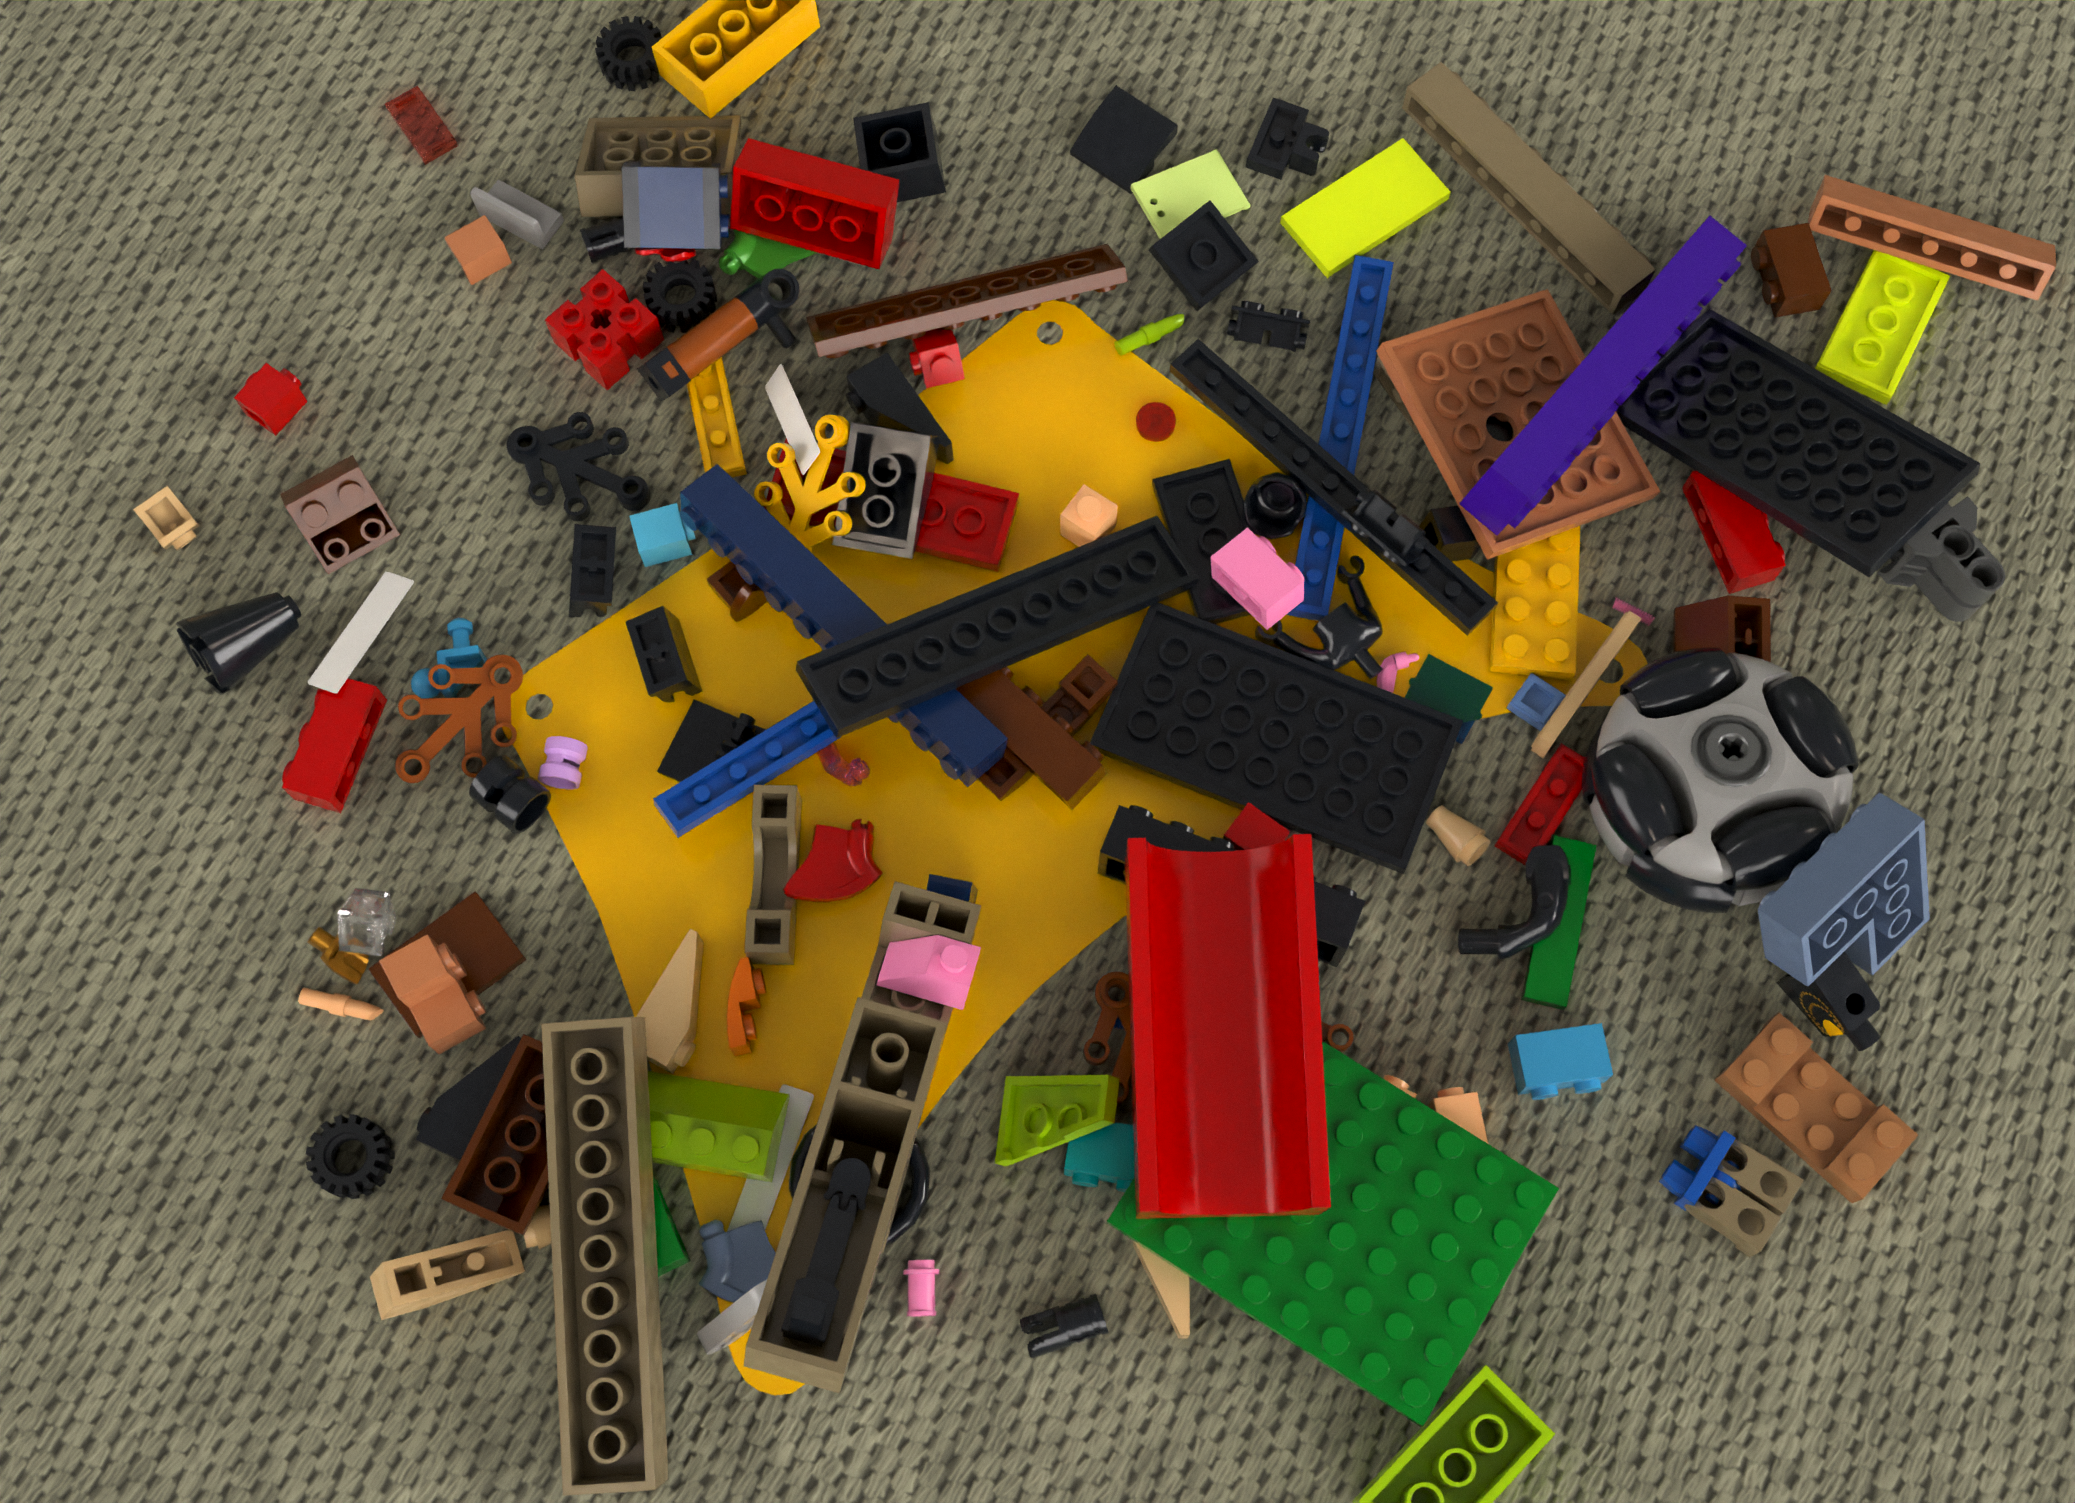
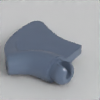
(735, 1258)

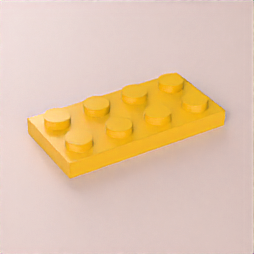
(1537, 608)

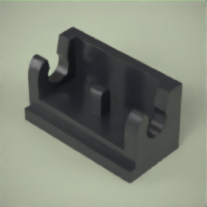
(592, 569)
(663, 654)

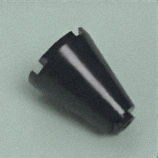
(238, 637)

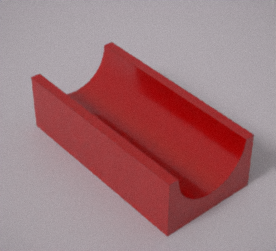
(1226, 1032)

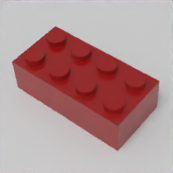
(813, 203)

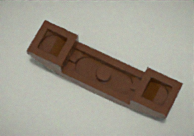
(1076, 701)

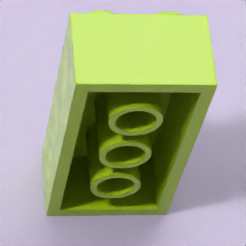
(1464, 1449)

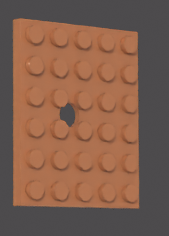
(1508, 368)

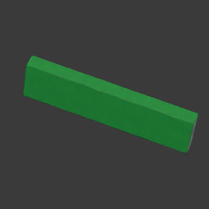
(1554, 958)

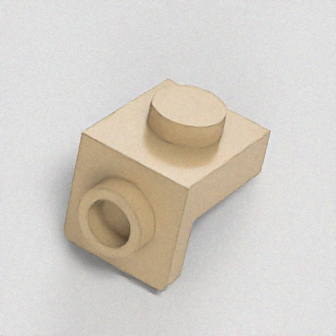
(167, 519)

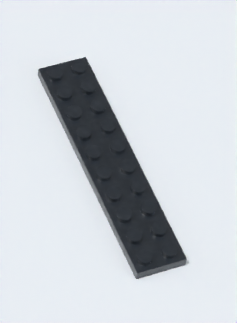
(994, 626)

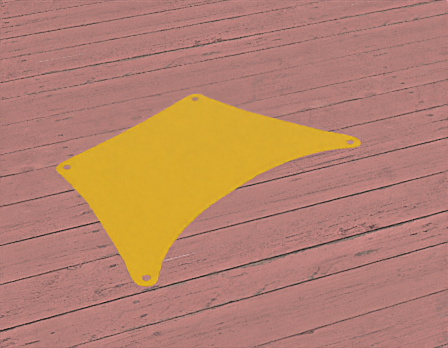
(1019, 422)

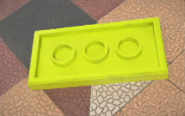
(1365, 207)
(1881, 325)

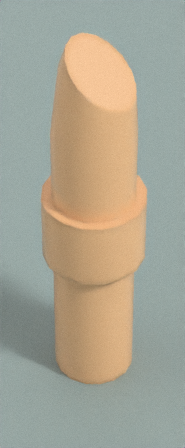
(339, 1004)

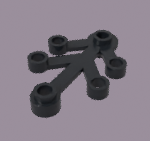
(574, 463)

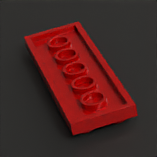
(960, 521)

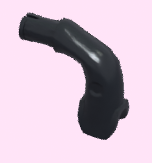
(1549, 880)

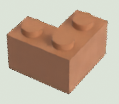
(431, 985)

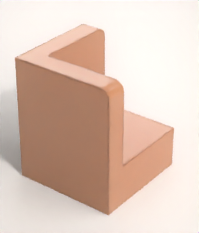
(478, 249)

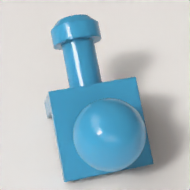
(459, 657)

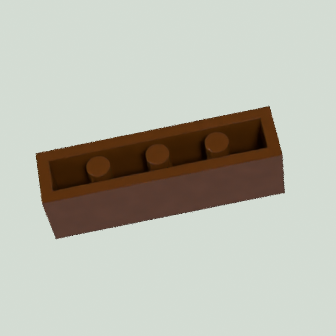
(1035, 737)

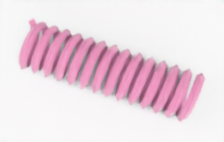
(1625, 608)

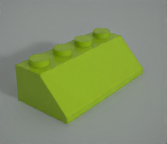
(715, 1126)

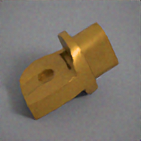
(345, 964)

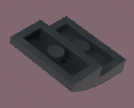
(1123, 139)

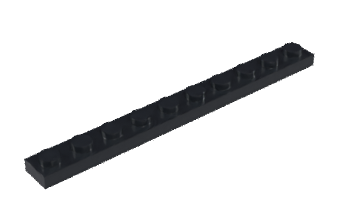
(1323, 478)

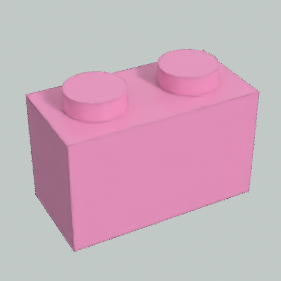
(1258, 577)

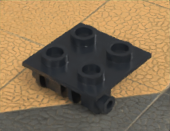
(704, 738)

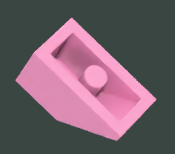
(930, 969)

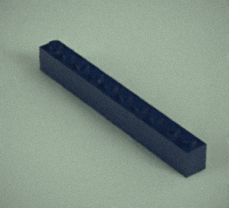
(829, 613)

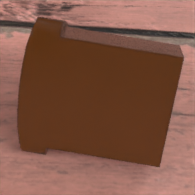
(735, 592)

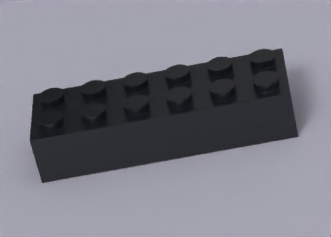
(1335, 907)

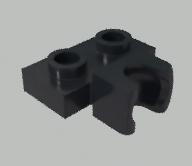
(1287, 140)

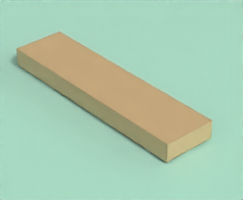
(1585, 683)

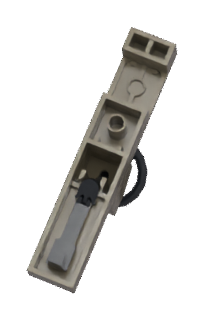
(856, 1162)

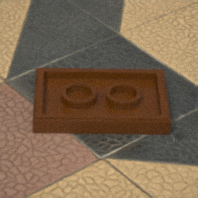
(475, 938)

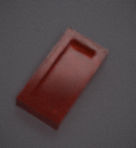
(421, 125)

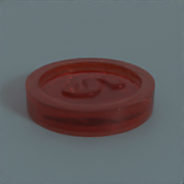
(1155, 421)

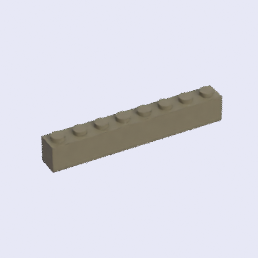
(1528, 188)

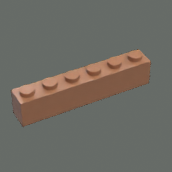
(1932, 237)

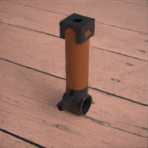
(721, 333)

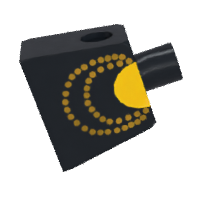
(1837, 1002)

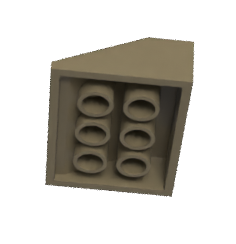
(653, 142)

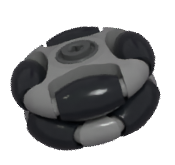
(1717, 777)

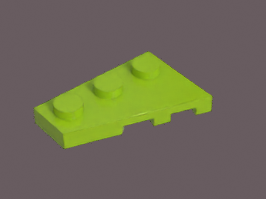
(1051, 1112)

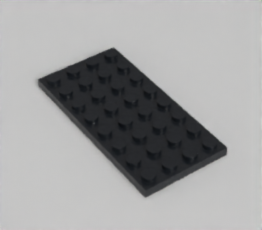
(1795, 442)
(1277, 734)

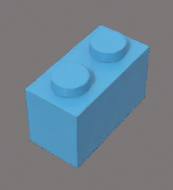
(1560, 1060)

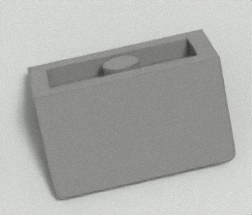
(518, 213)

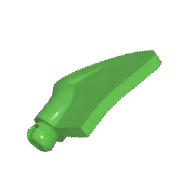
(758, 255)

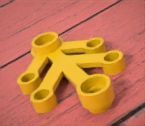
(807, 495)

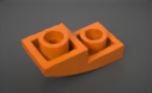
(743, 996)

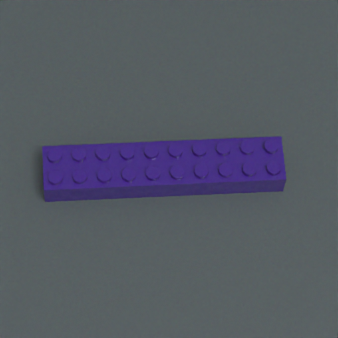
(1606, 375)

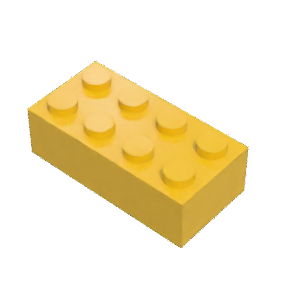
(730, 47)

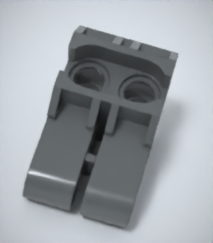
(1948, 563)

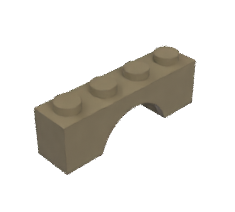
(776, 858)

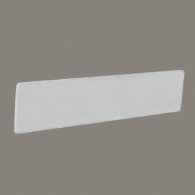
(792, 419)
(360, 632)
(760, 1196)

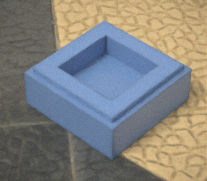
(1536, 701)

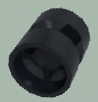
(504, 789)

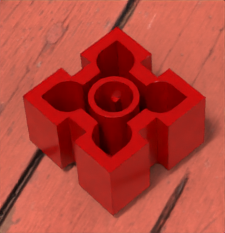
(604, 329)

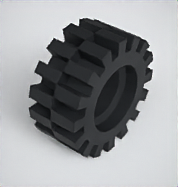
(622, 37)
(675, 275)
(325, 1148)

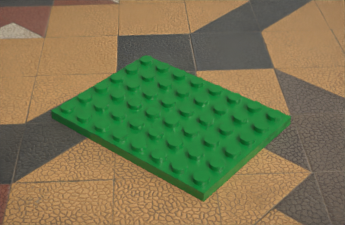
(1397, 1265)

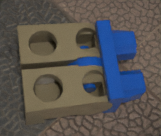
(1731, 1188)

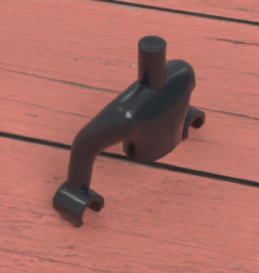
(1342, 632)

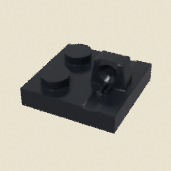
(1203, 255)

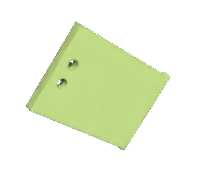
(1186, 189)

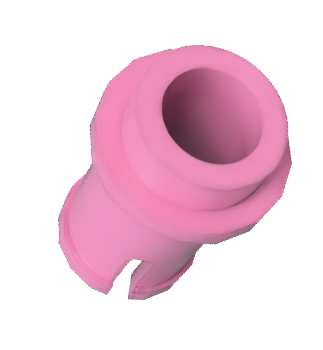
(921, 1287)

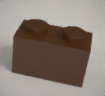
(1790, 270)

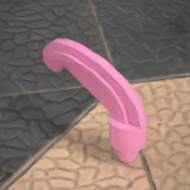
(1390, 665)

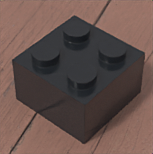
(903, 147)

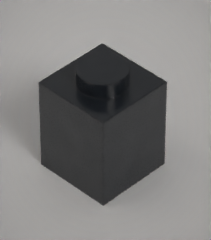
(1450, 533)

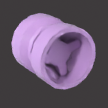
(562, 762)

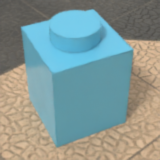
(661, 535)

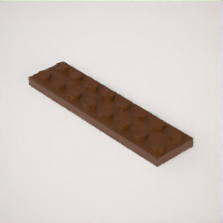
(966, 299)

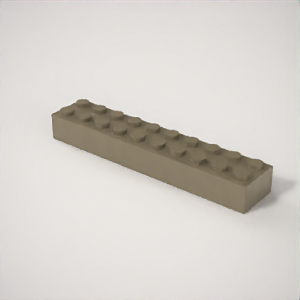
(604, 1256)

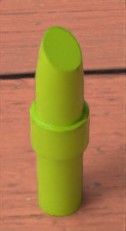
(1149, 334)

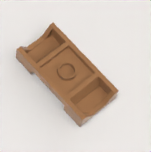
(1815, 1109)

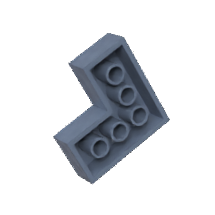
(1852, 896)

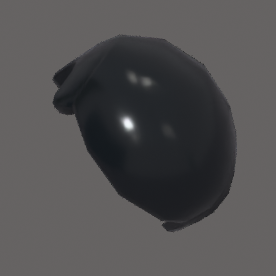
(1275, 505)

